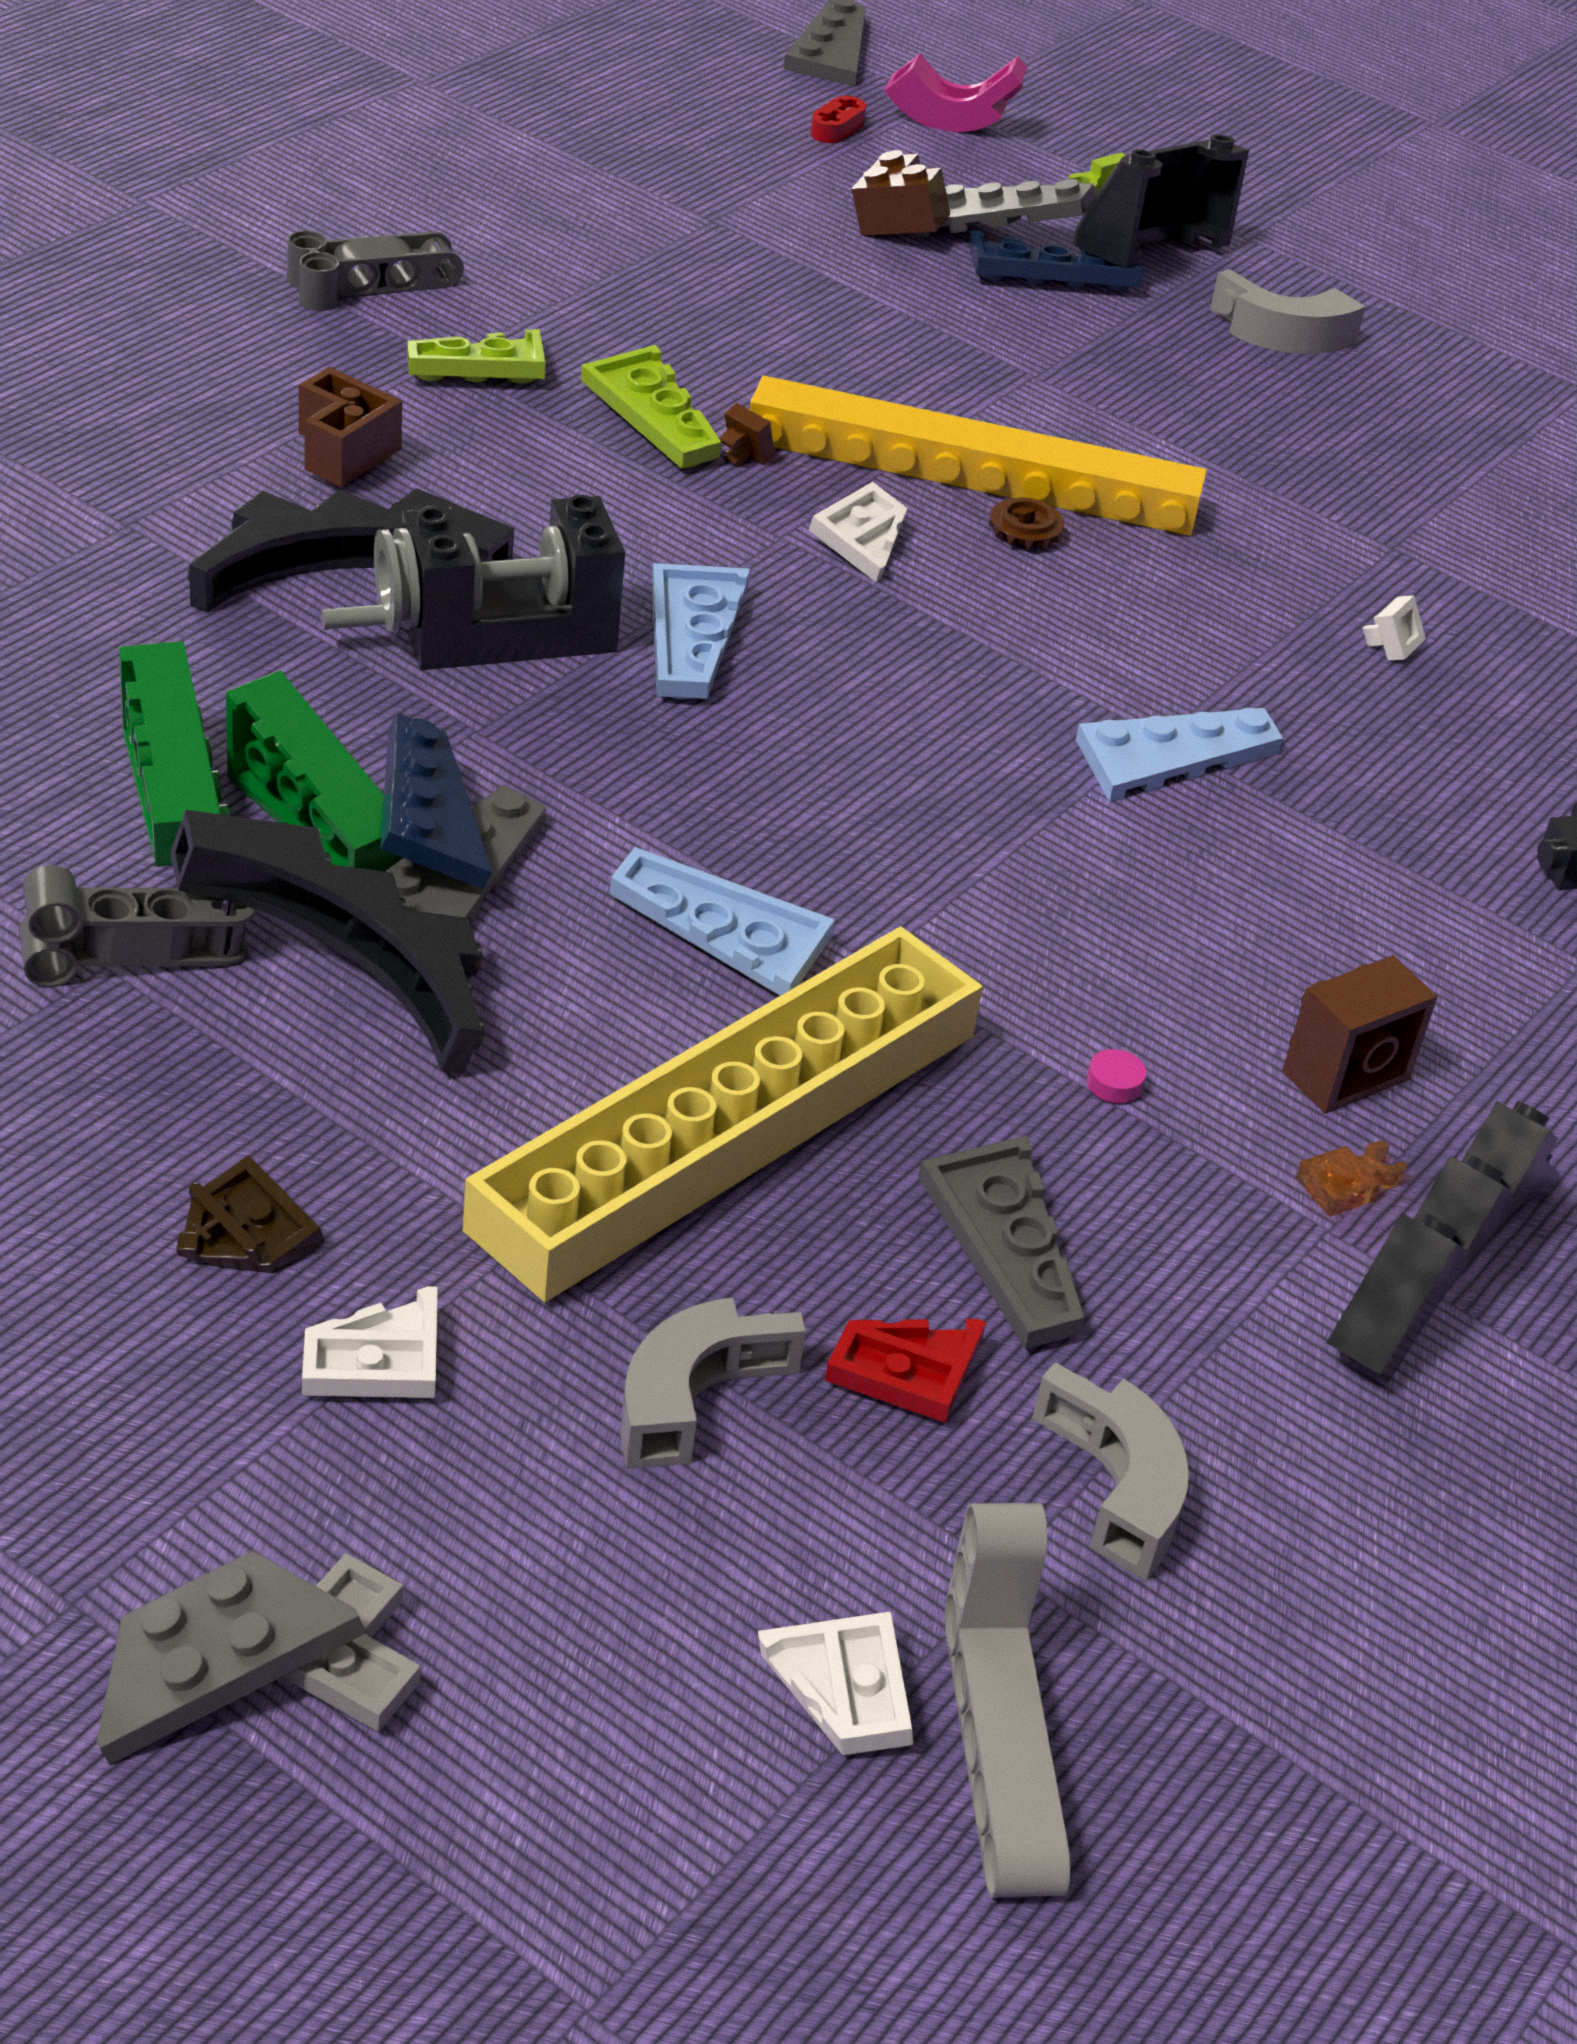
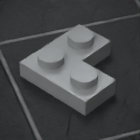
(362, 1675)

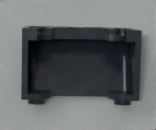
(1164, 197)

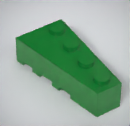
(165, 741)
(302, 772)

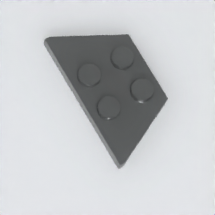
(213, 1647)

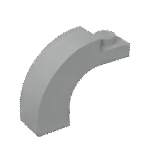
(1287, 323)
(687, 1356)
(1137, 1449)

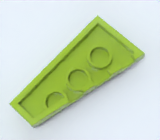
(652, 402)

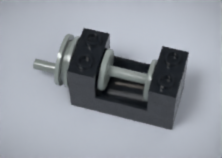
(496, 610)

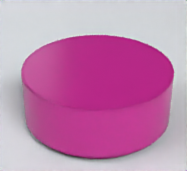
(1116, 1076)

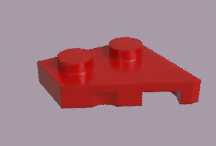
(906, 1362)

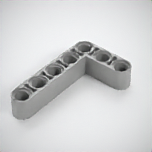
(1001, 1701)

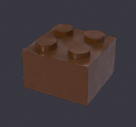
(1358, 1033)

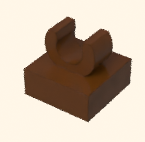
(746, 436)

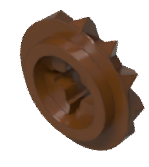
(1013, 521)

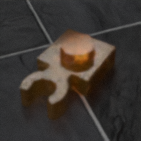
(1347, 1181)

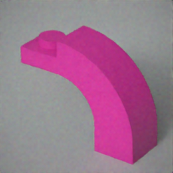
(951, 106)

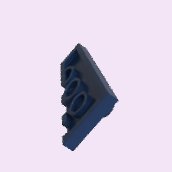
(1049, 262)
(427, 804)

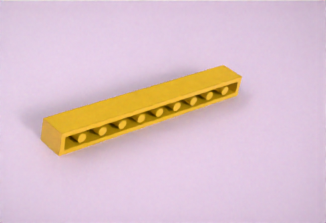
(980, 455)

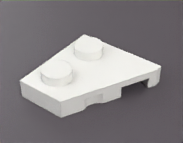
(862, 528)
(374, 1352)
(845, 1679)

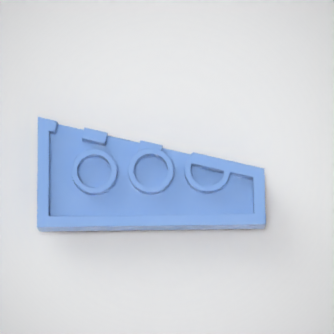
(693, 624)
(1161, 747)
(736, 924)

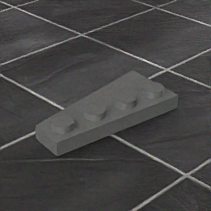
(830, 43)
(1010, 203)
(507, 827)
(1003, 1226)

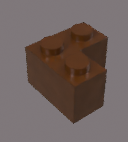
(900, 196)
(346, 426)

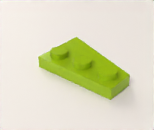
(493, 357)

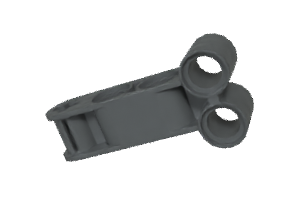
(324, 266)
(122, 927)

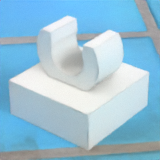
(1397, 628)

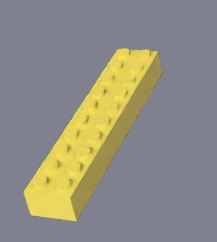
(717, 1113)

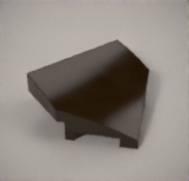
(246, 1222)

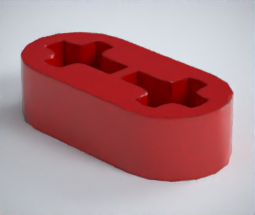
(838, 119)

